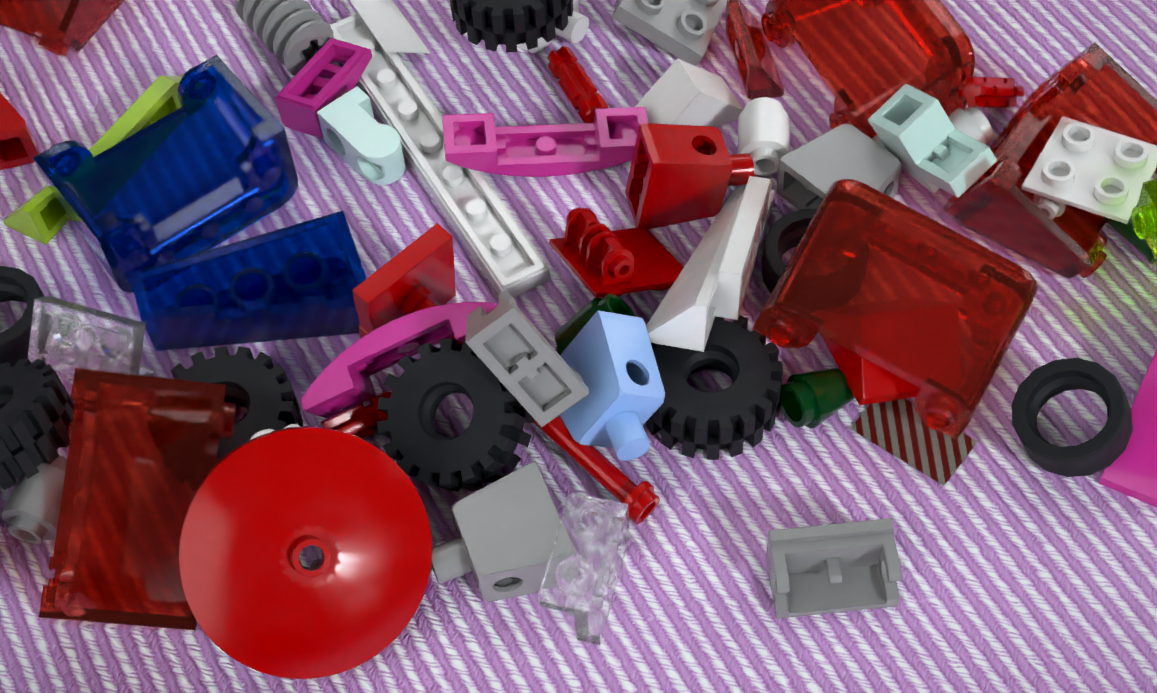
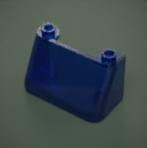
(179, 180)

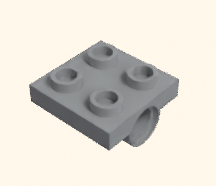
(674, 25)

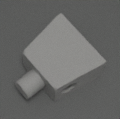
(835, 156)
(502, 536)

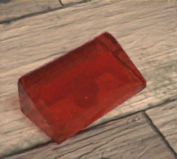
(751, 53)

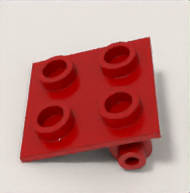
(616, 259)

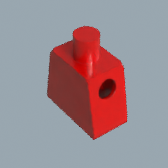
(681, 174)

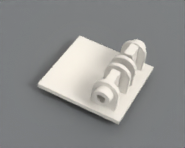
(1090, 171)

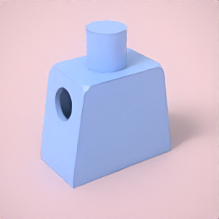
(622, 381)

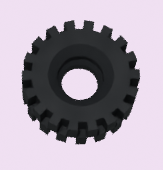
(510, 21)
(250, 385)
(411, 413)
(726, 416)
(32, 418)

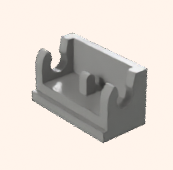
(524, 360)
(833, 568)

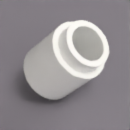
(764, 134)

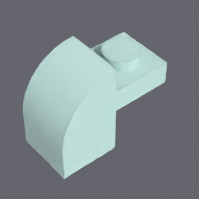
(928, 144)

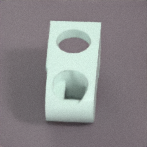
(360, 140)

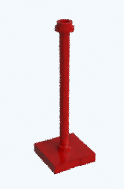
(425, 278)

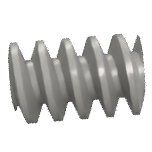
(286, 28)

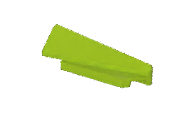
(42, 213)

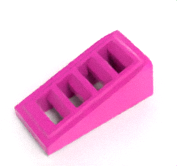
(297, 100)

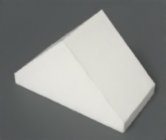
(690, 98)

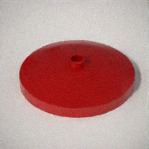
(256, 518)

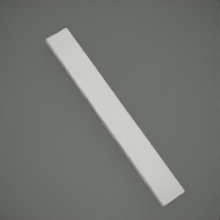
(460, 192)

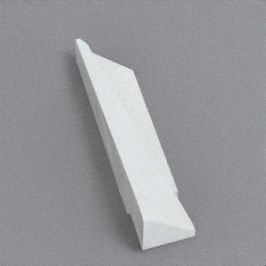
(717, 271)

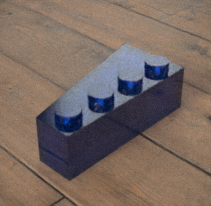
(255, 289)

